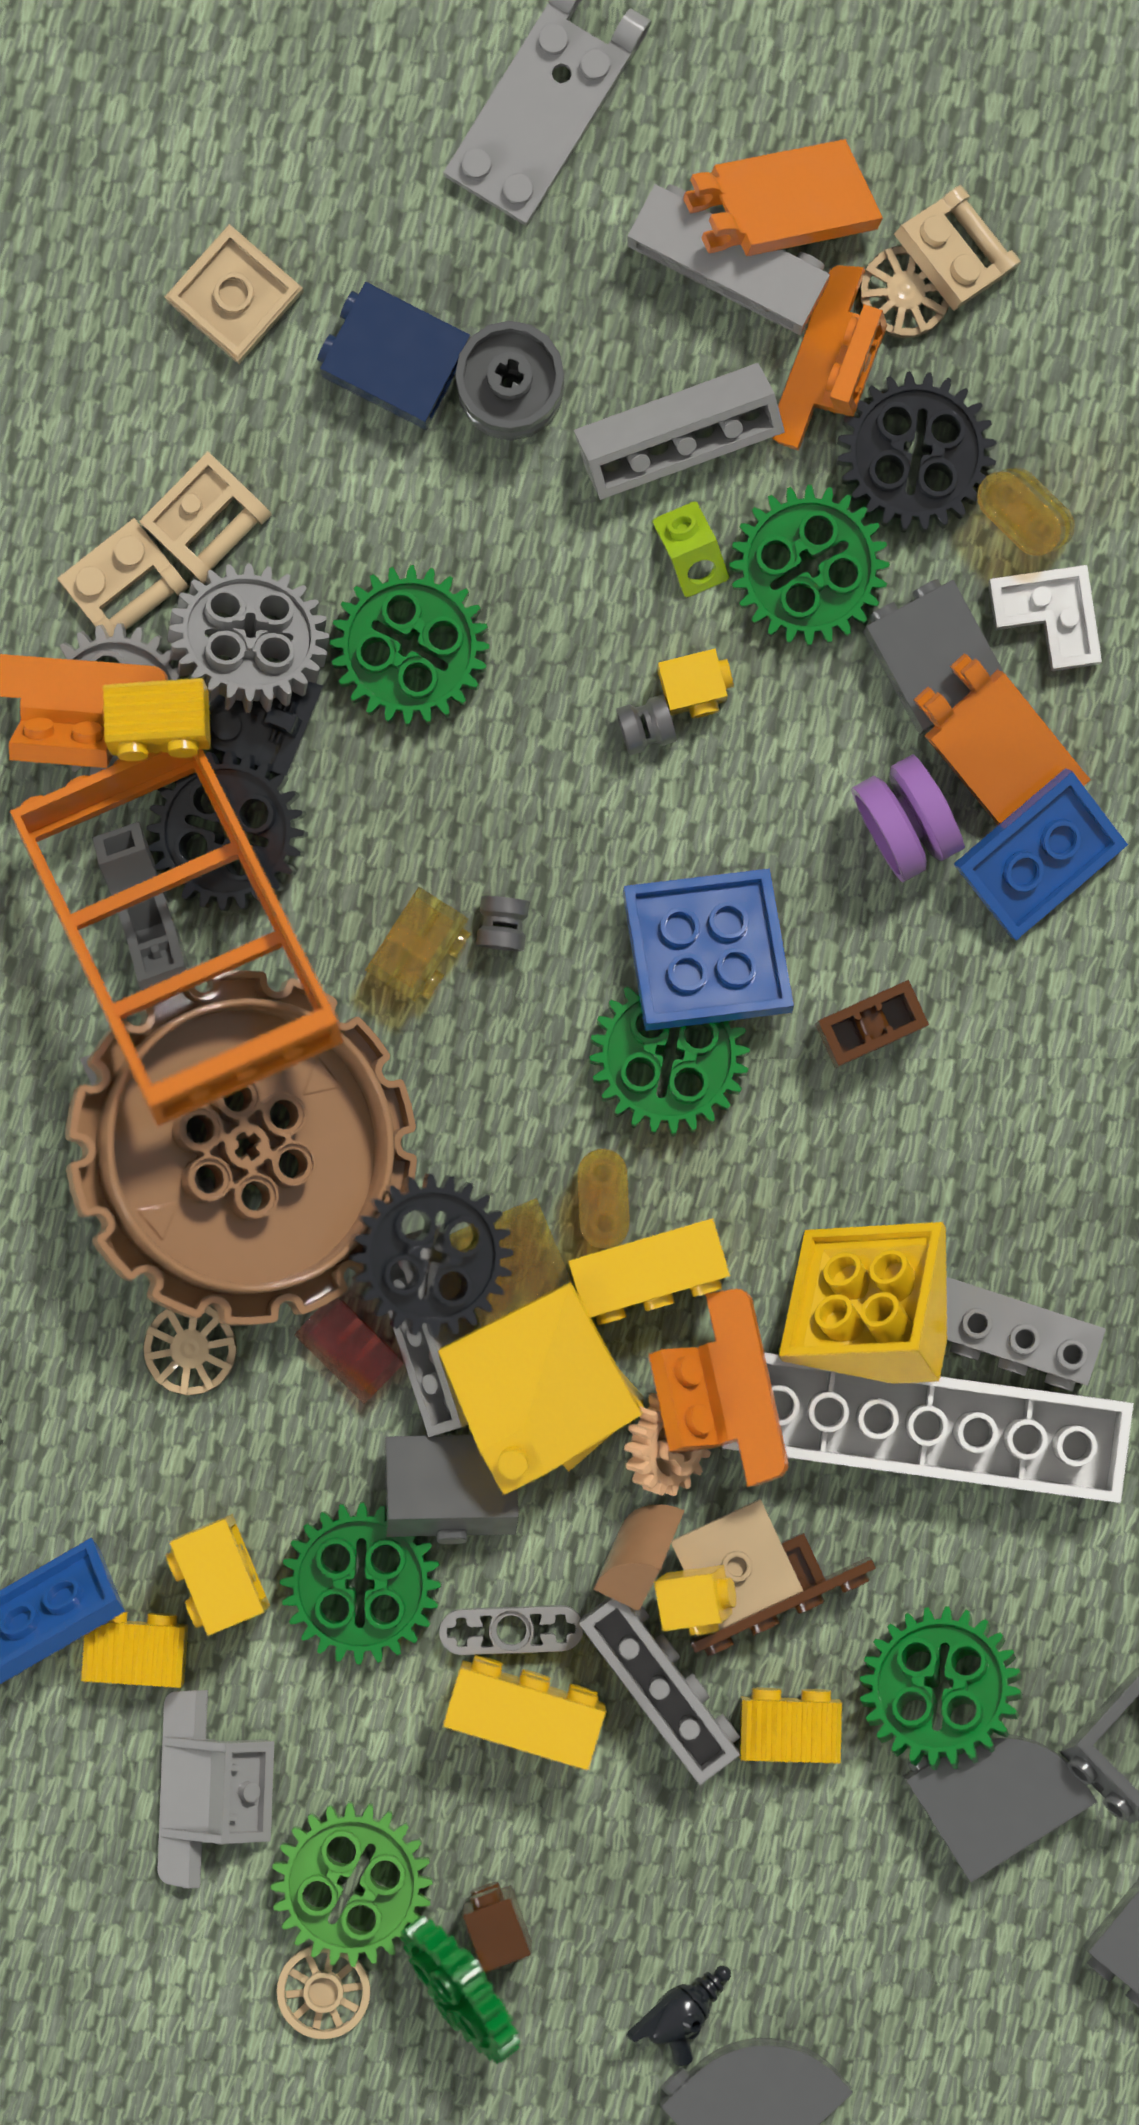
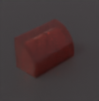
(349, 1349)

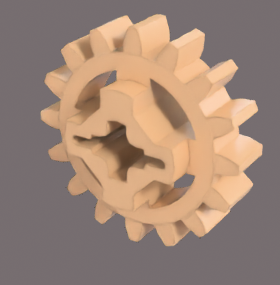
(651, 1460)

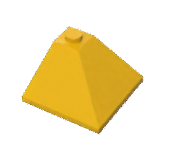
(870, 1302)
(538, 1387)

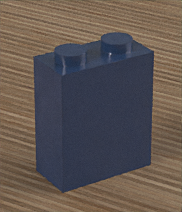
(393, 354)

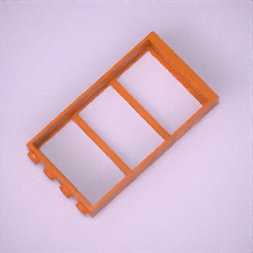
(236, 1068)

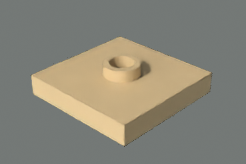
(234, 294)
(750, 1554)

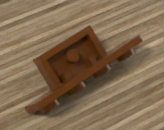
(813, 1587)

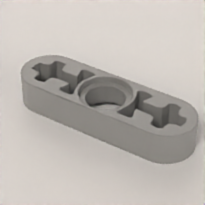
(473, 1619)

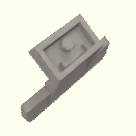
(207, 1789)

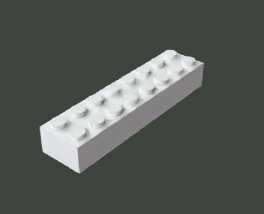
(954, 1430)

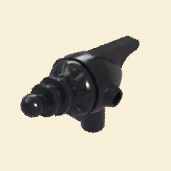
(681, 2015)

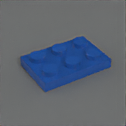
(1040, 854)
(55, 1607)

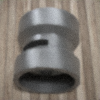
(657, 722)
(502, 912)

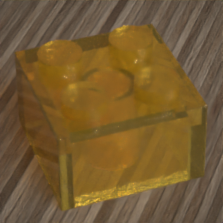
(535, 1263)

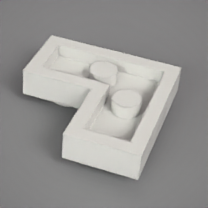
(1059, 601)

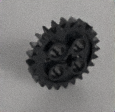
(958, 459)
(242, 788)
(475, 1265)

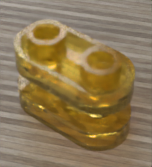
(1025, 511)
(603, 1198)

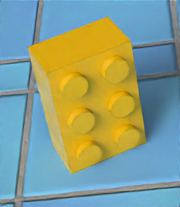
(650, 1271)
(526, 1712)

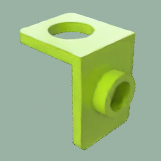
(691, 540)

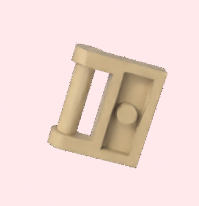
(946, 255)
(193, 506)
(116, 567)

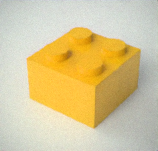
(217, 1575)

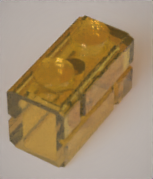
(418, 946)

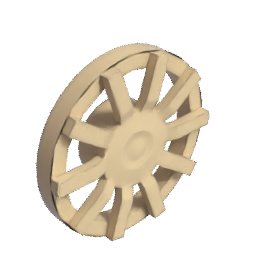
(903, 293)
(189, 1350)
(322, 1994)

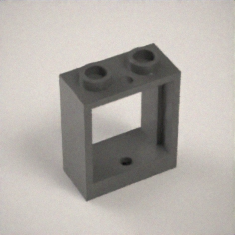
(1092, 1767)

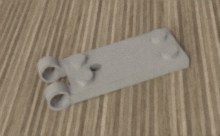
(532, 119)

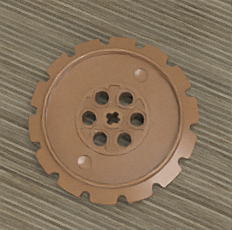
(210, 1245)

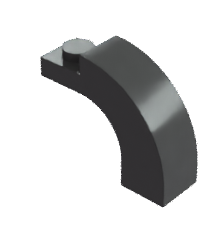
(149, 925)

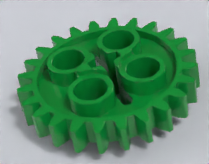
(786, 527)
(434, 608)
(625, 1046)
(315, 1581)
(985, 1689)
(460, 1989)

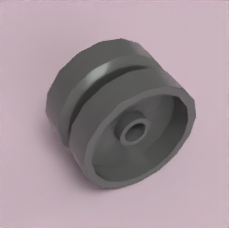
(505, 352)

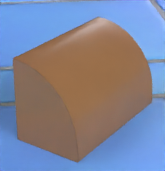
(638, 1553)

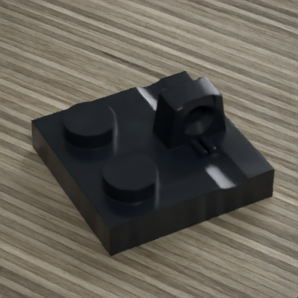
(266, 735)

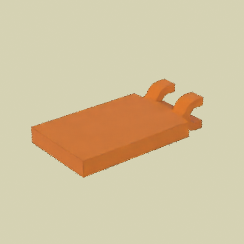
(785, 199)
(995, 740)

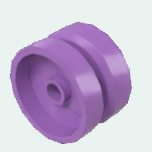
(914, 815)

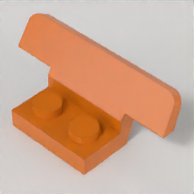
(832, 356)
(64, 706)
(723, 1391)

